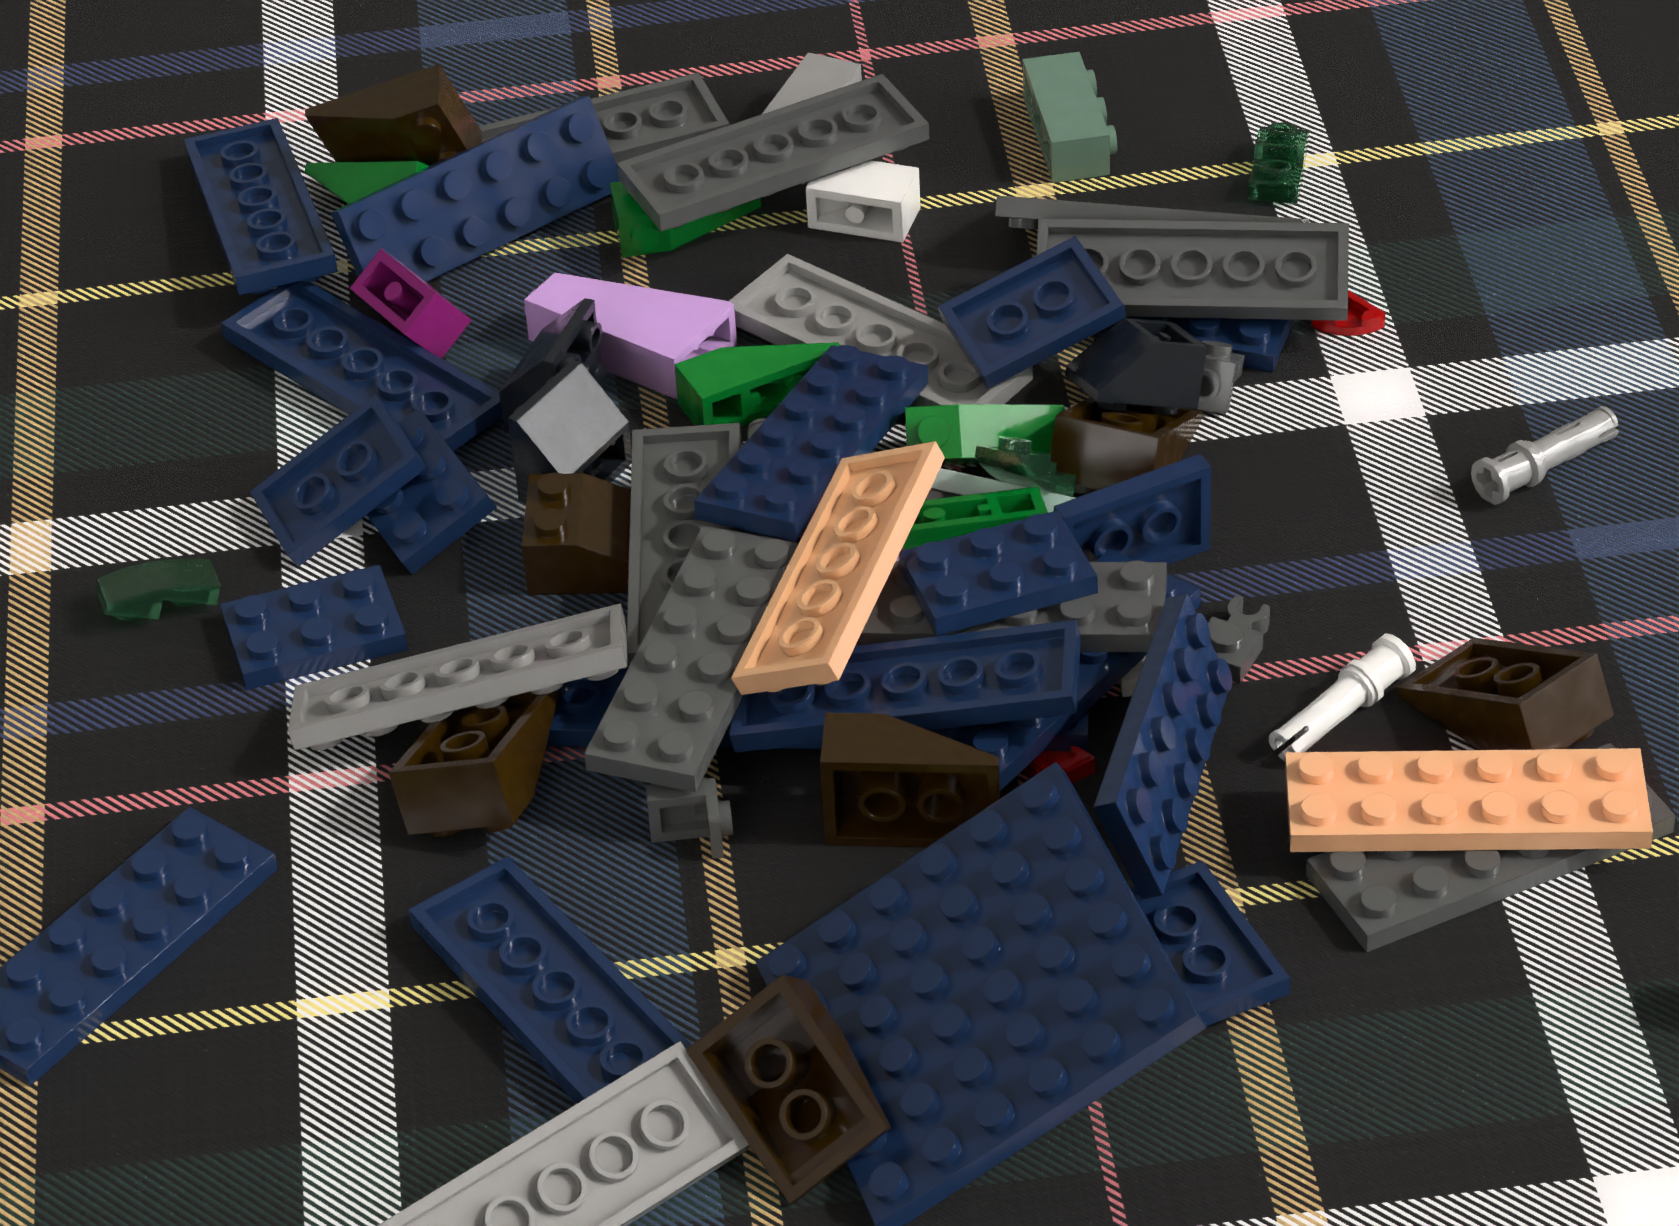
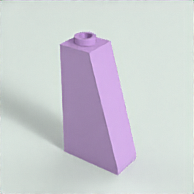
(641, 326)

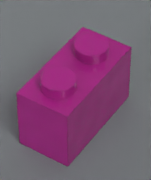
(410, 304)

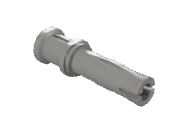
(1528, 461)

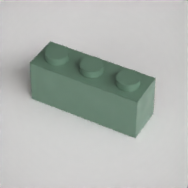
(1068, 117)

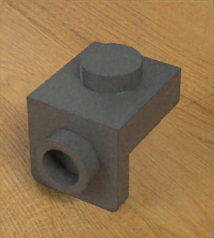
(1219, 375)
(688, 814)

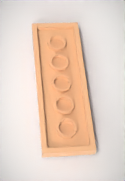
(838, 570)
(1467, 800)

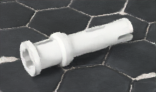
(1358, 685)

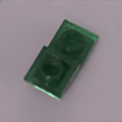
(1278, 163)
(1017, 464)
(141, 588)

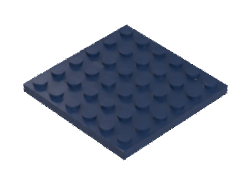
(989, 992)

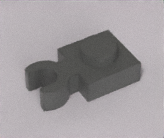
(1240, 637)

